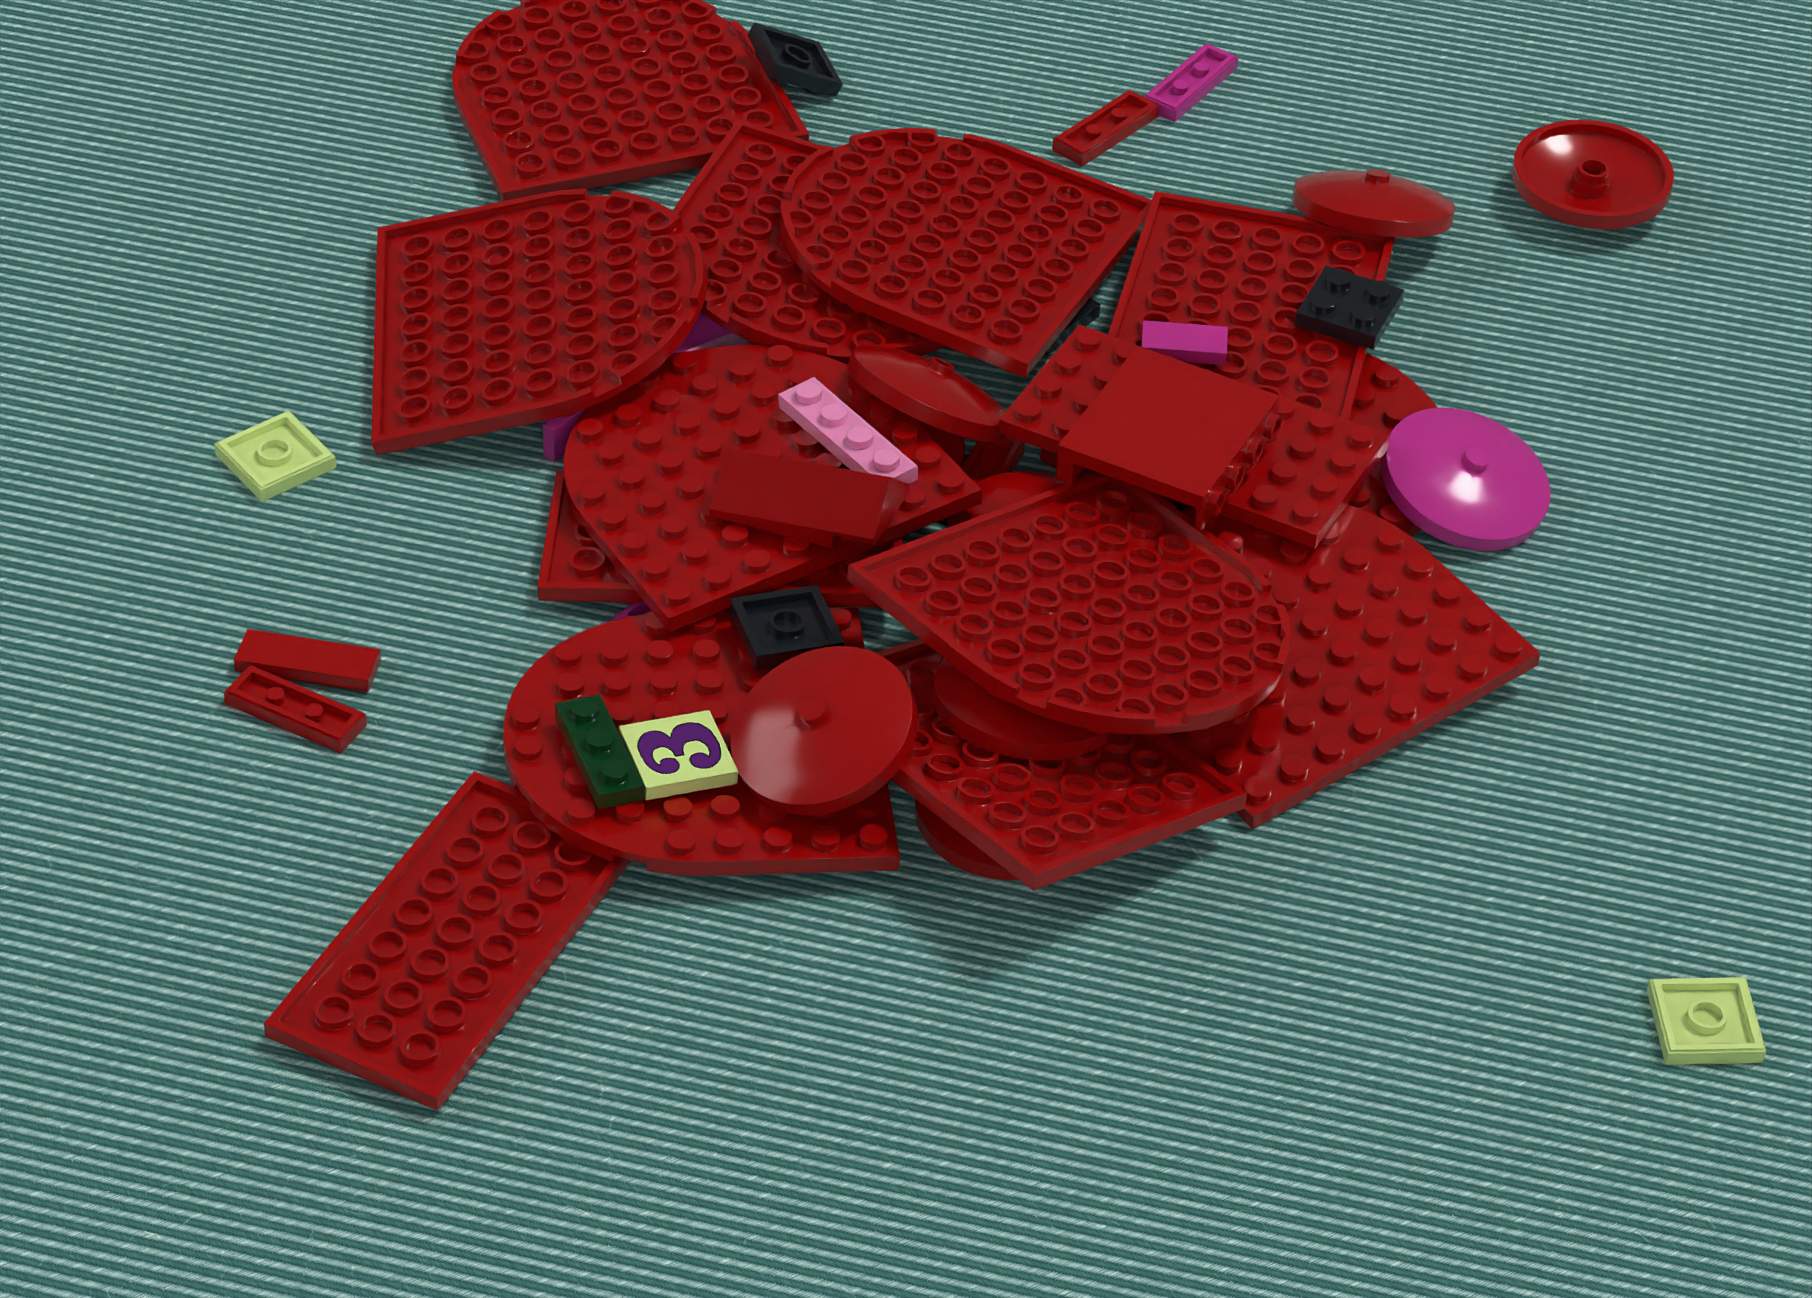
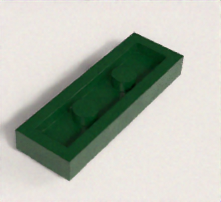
(599, 751)

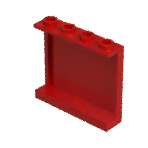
(1172, 432)

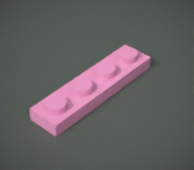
(845, 432)

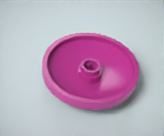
(1465, 479)

